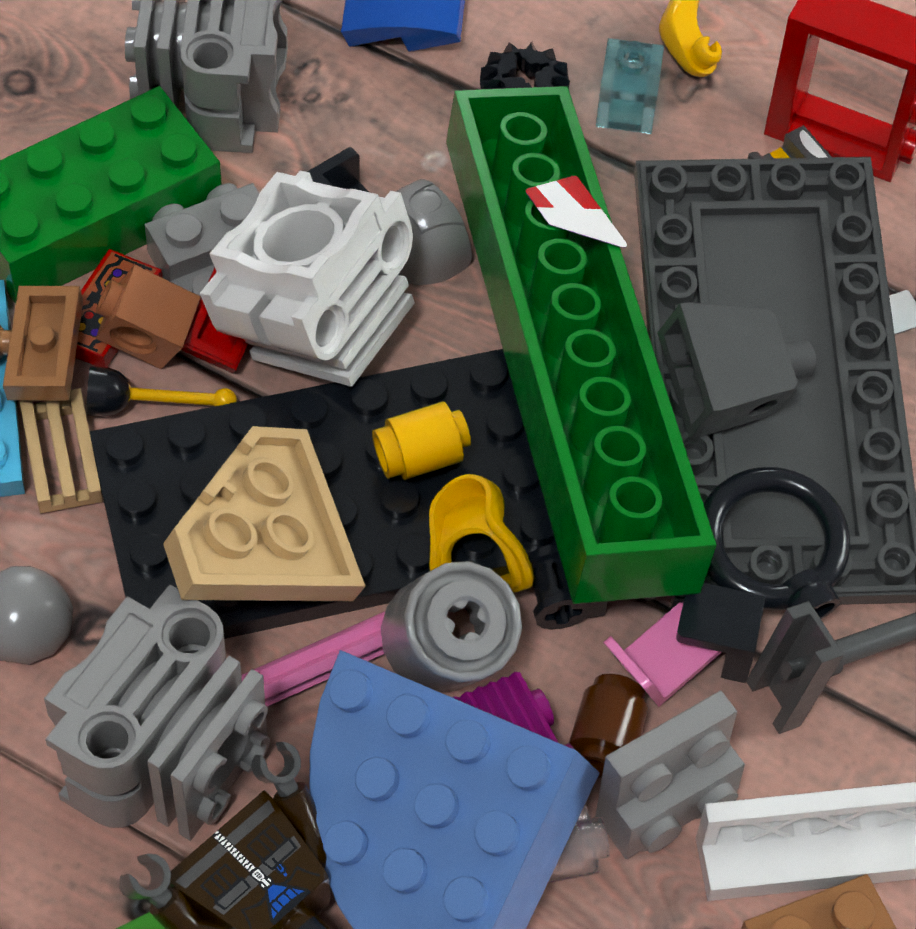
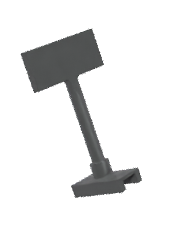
(805, 656)

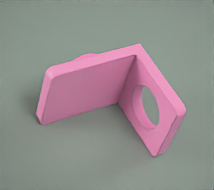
(660, 660)

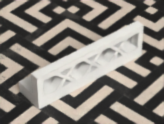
(807, 841)

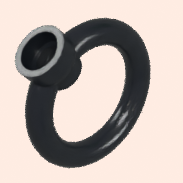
(809, 585)

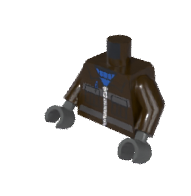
(253, 871)

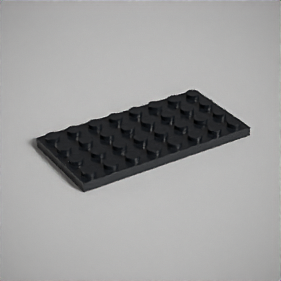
(162, 464)

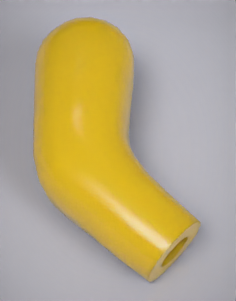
(685, 41)

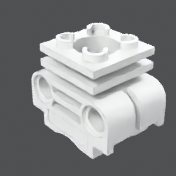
(313, 277)

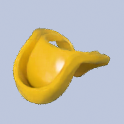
(470, 507)

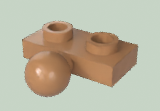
(42, 343)

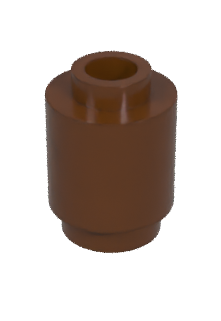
(608, 718)

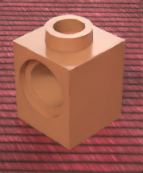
(146, 316)

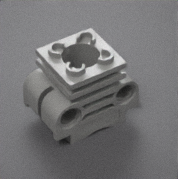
(221, 56)
(157, 718)

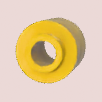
(421, 441)

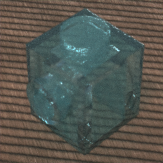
(629, 86)

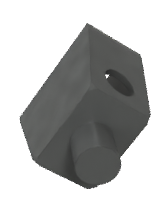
(730, 364)

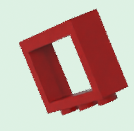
(840, 130)

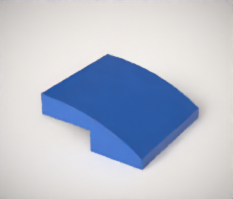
(417, 22)

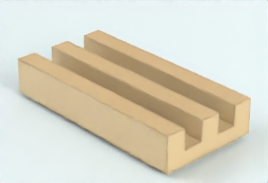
(53, 411)

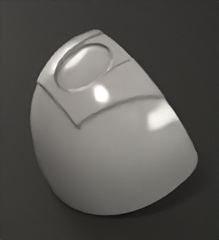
(439, 235)

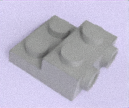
(183, 238)
(669, 777)

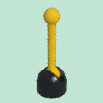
(110, 393)

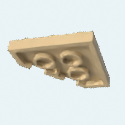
(265, 528)

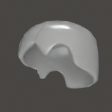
(32, 615)

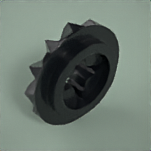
(502, 68)

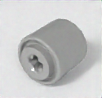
(420, 635)

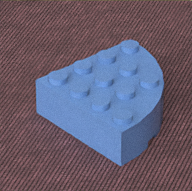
(436, 805)

